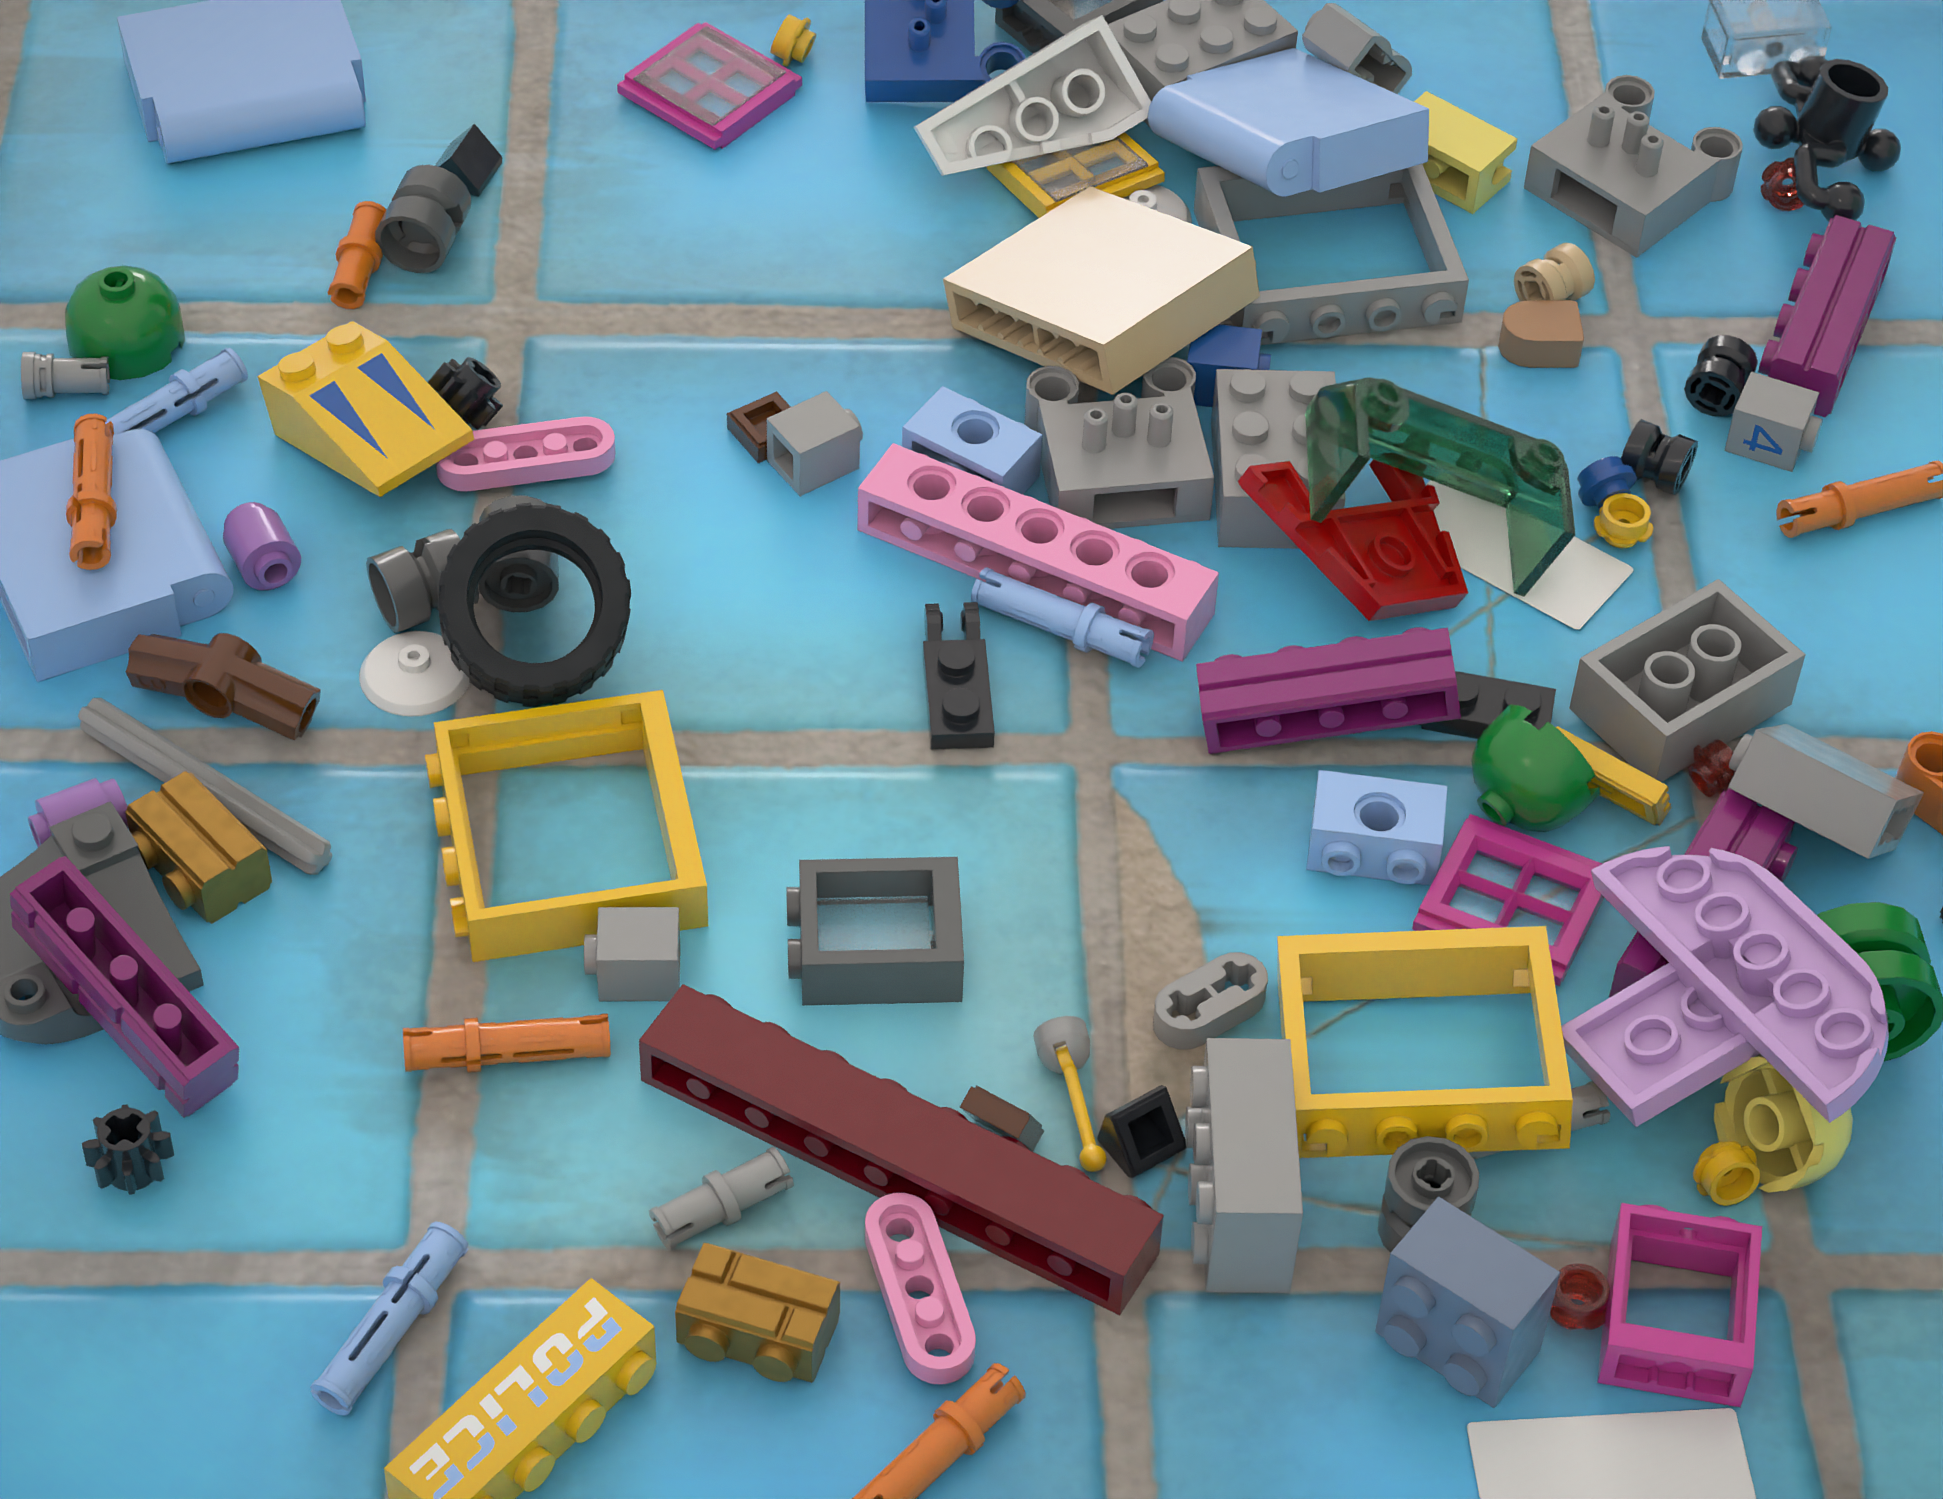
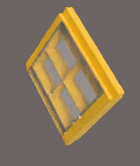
(1055, 177)

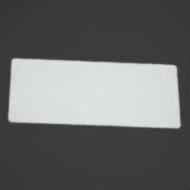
(1567, 591)
(1613, 1457)

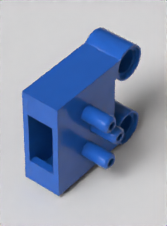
(928, 50)

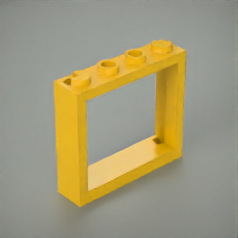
(553, 736)
(1425, 966)

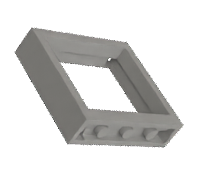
(1349, 305)

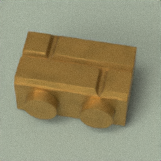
(198, 848)
(757, 1314)

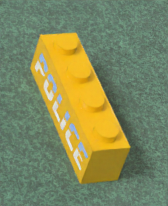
(531, 1404)

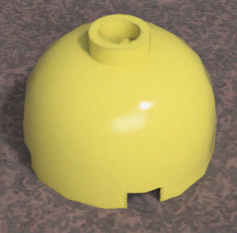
(1780, 1126)

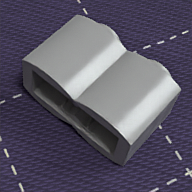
(1355, 48)

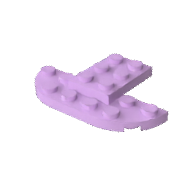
(1741, 981)

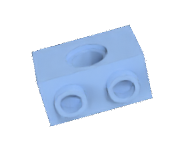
(975, 440)
(1377, 828)

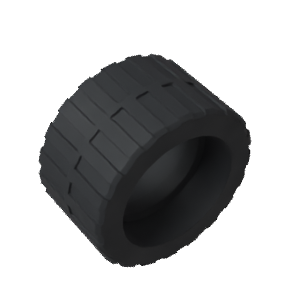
(547, 530)

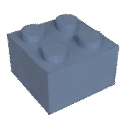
(1466, 1302)

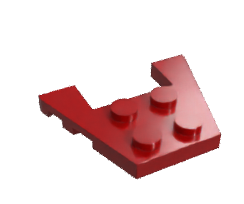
(1378, 555)

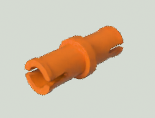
(357, 256)

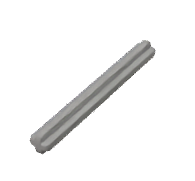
(167, 760)

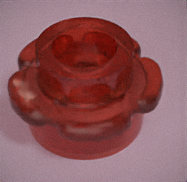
(1779, 195)
(1711, 768)
(1587, 1285)

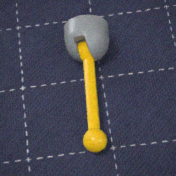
(1064, 1049)

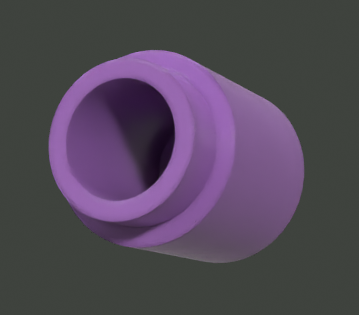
(260, 546)
(72, 802)

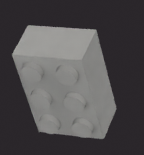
(1197, 36)
(1257, 422)
(1685, 680)
(1244, 1165)

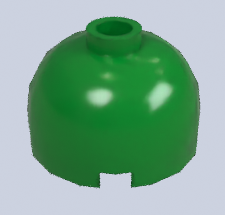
(124, 317)
(1530, 773)

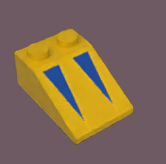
(361, 409)

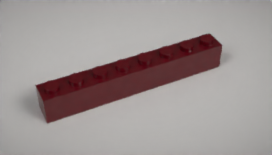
(898, 1143)

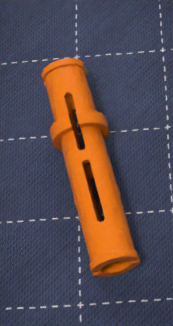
(1842, 504)
(91, 507)
(505, 1042)
(955, 1430)

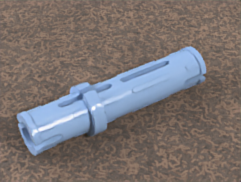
(183, 395)
(1084, 625)
(406, 1294)

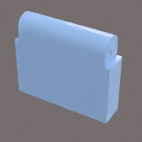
(242, 74)
(1292, 123)
(158, 568)

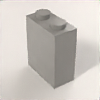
(1823, 789)

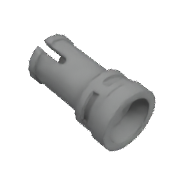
(50, 375)

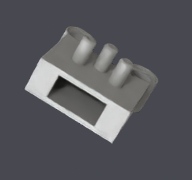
(1626, 175)
(1124, 456)

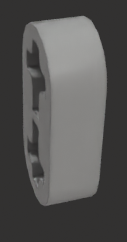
(1204, 993)

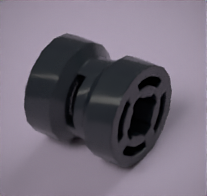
(1720, 375)
(1659, 456)

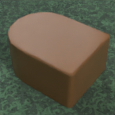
(1542, 334)

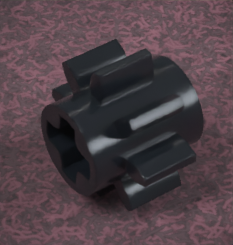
(468, 390)
(128, 1149)

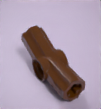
(223, 680)

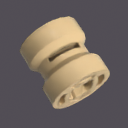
(1561, 275)

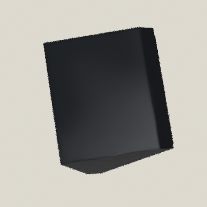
(471, 159)
(1142, 1132)

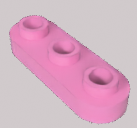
(530, 454)
(924, 1266)

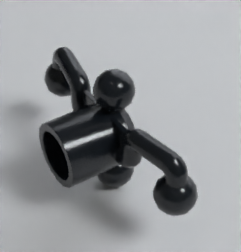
(1833, 125)

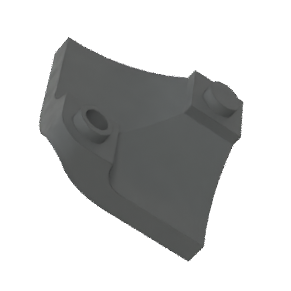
(112, 863)

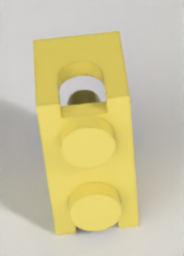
(1464, 155)

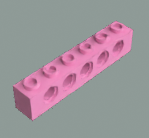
(982, 525)

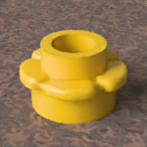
(793, 40)
(1624, 520)
(1727, 1172)

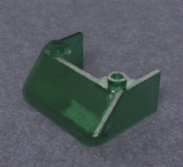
(1448, 446)

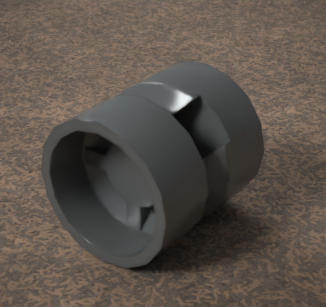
(423, 218)
(521, 579)
(408, 582)
(1419, 1175)

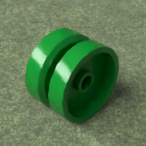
(1898, 956)

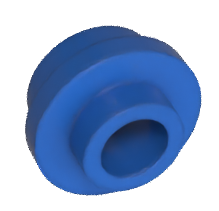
(1604, 479)

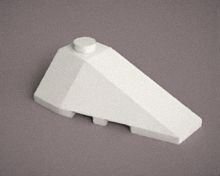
(1050, 102)

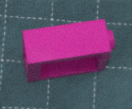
(1674, 1360)

